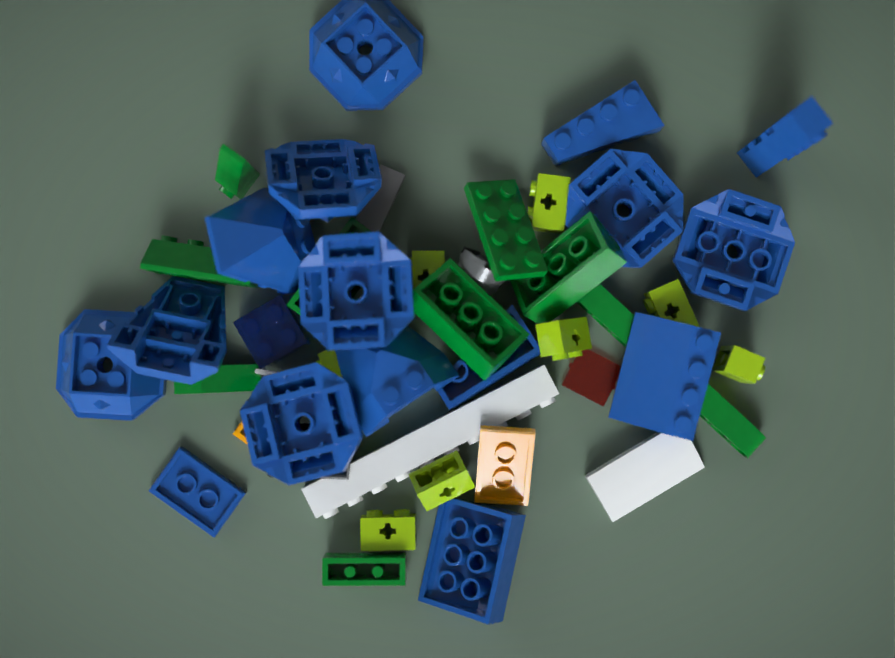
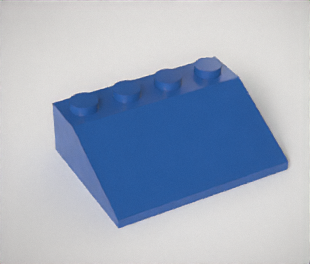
(664, 375)
(472, 559)

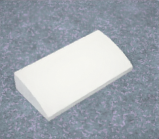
(643, 473)

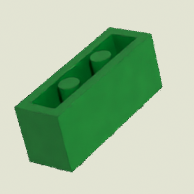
(364, 569)

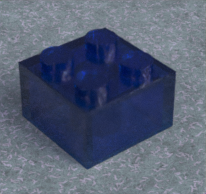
(271, 332)

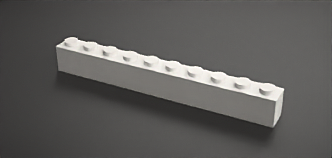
(432, 440)

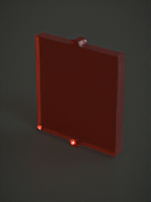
(592, 377)

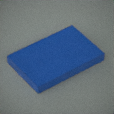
(197, 491)

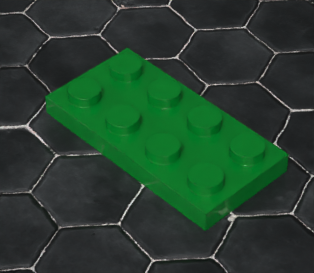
(505, 230)

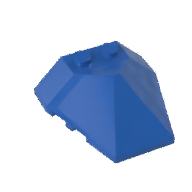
(260, 242)
(176, 333)
(392, 376)

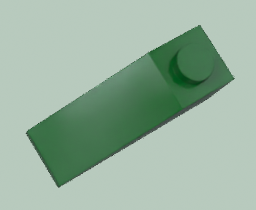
(234, 173)
(227, 379)

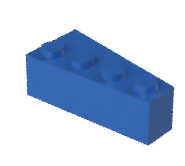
(609, 123)
(786, 137)
(471, 384)

